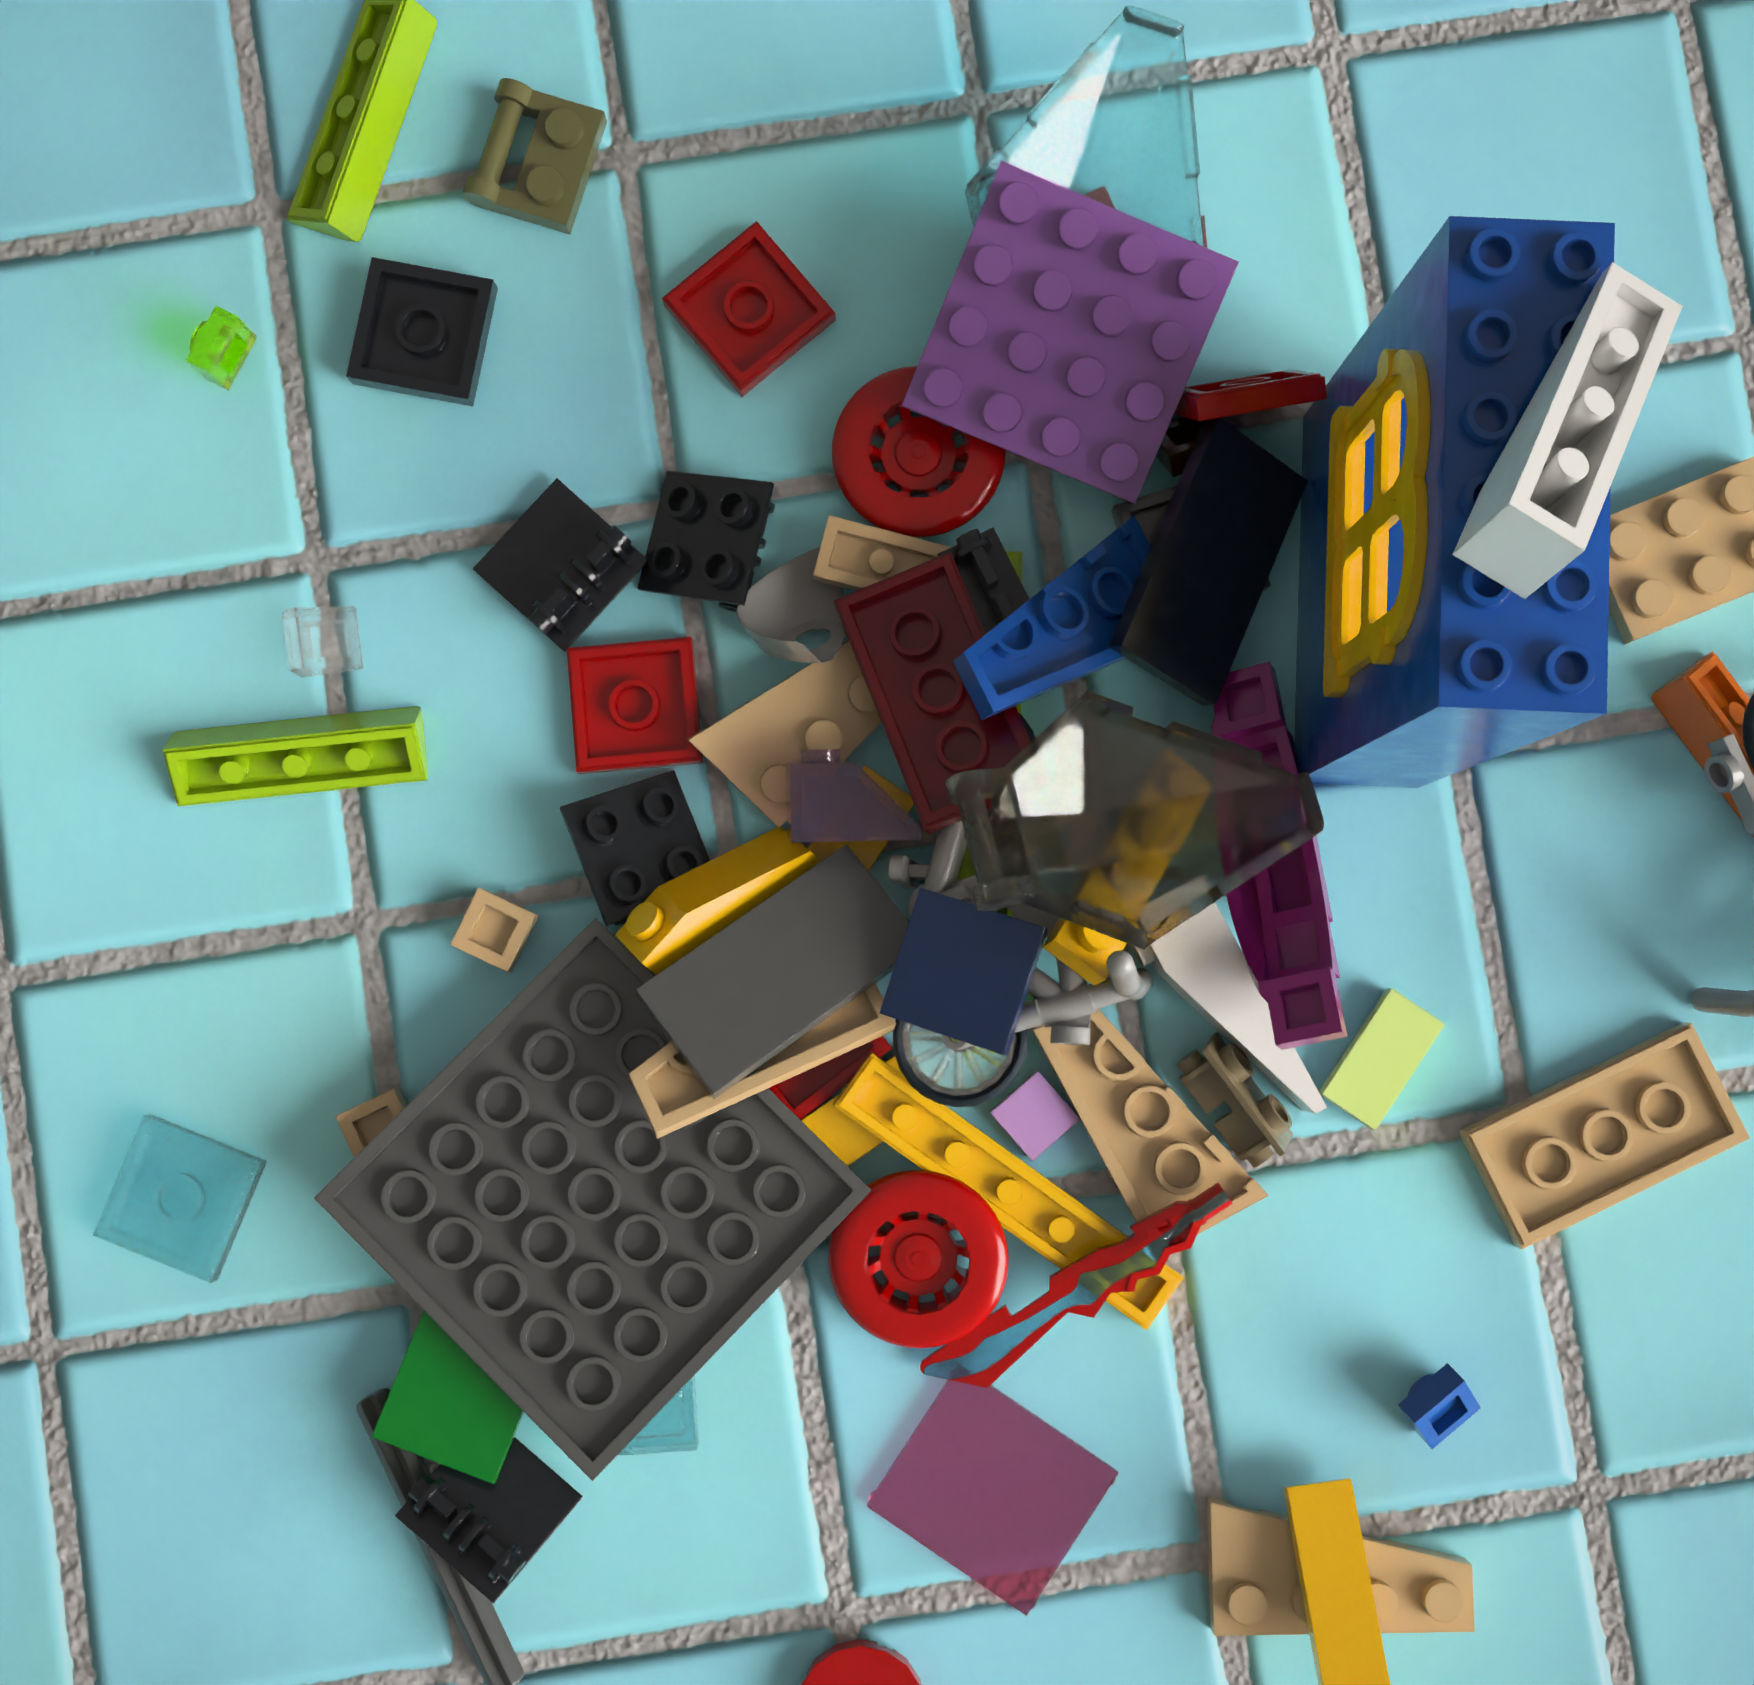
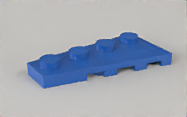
(1059, 630)

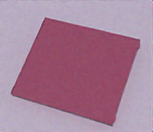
(992, 1490)

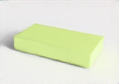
(1381, 1058)

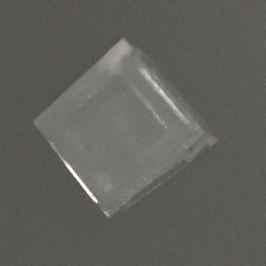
(321, 640)

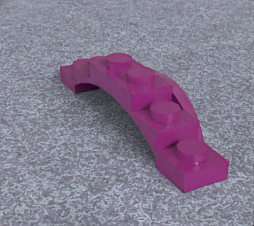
(1286, 907)

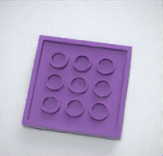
(1069, 332)

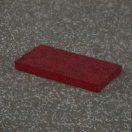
(905, 645)

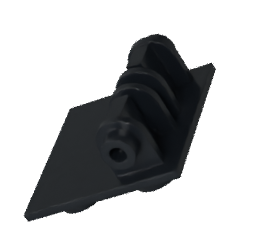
(707, 538)
(561, 564)
(633, 842)
(487, 1527)

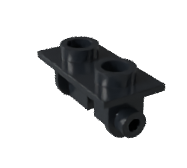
(988, 576)

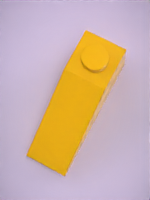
(710, 898)

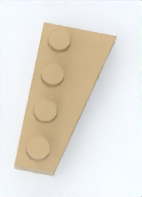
(811, 709)
(677, 1098)
(1142, 1126)
(1259, 1588)

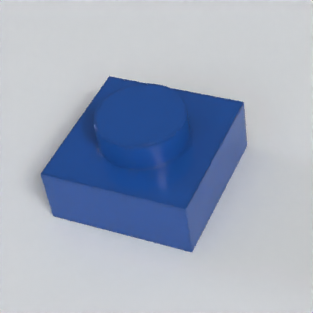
(1439, 1405)

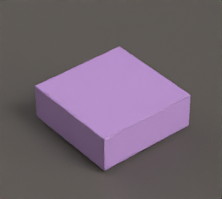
(1034, 1115)

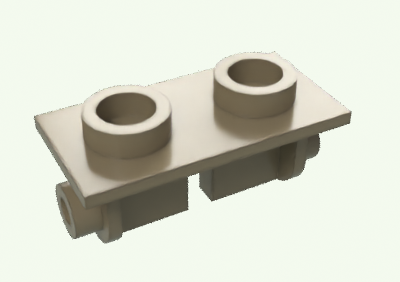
(1254, 1118)

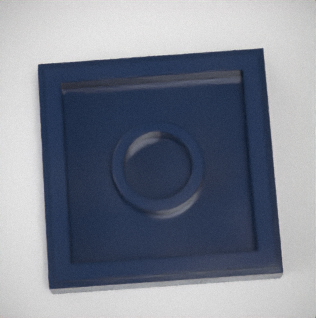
(963, 971)

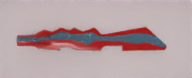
(1076, 1289)

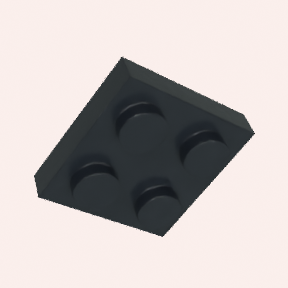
(422, 331)

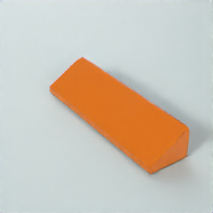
(1704, 707)

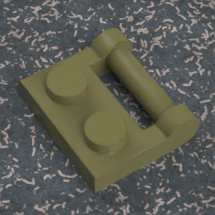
(554, 163)

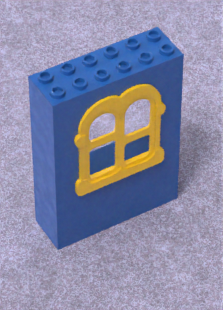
(1400, 645)

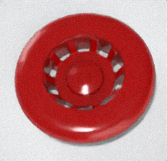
(915, 458)
(919, 1259)

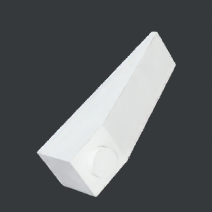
(1571, 437)
(1213, 977)

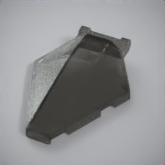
(1128, 821)

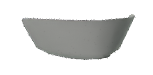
(789, 605)

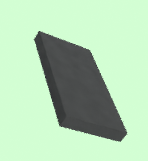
(777, 971)

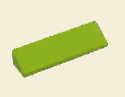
(363, 118)
(297, 756)

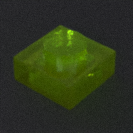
(220, 347)

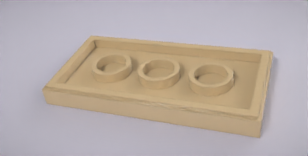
(1603, 1135)

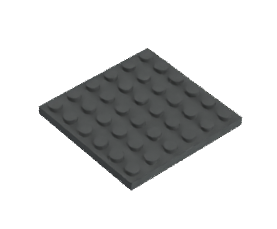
(559, 1227)

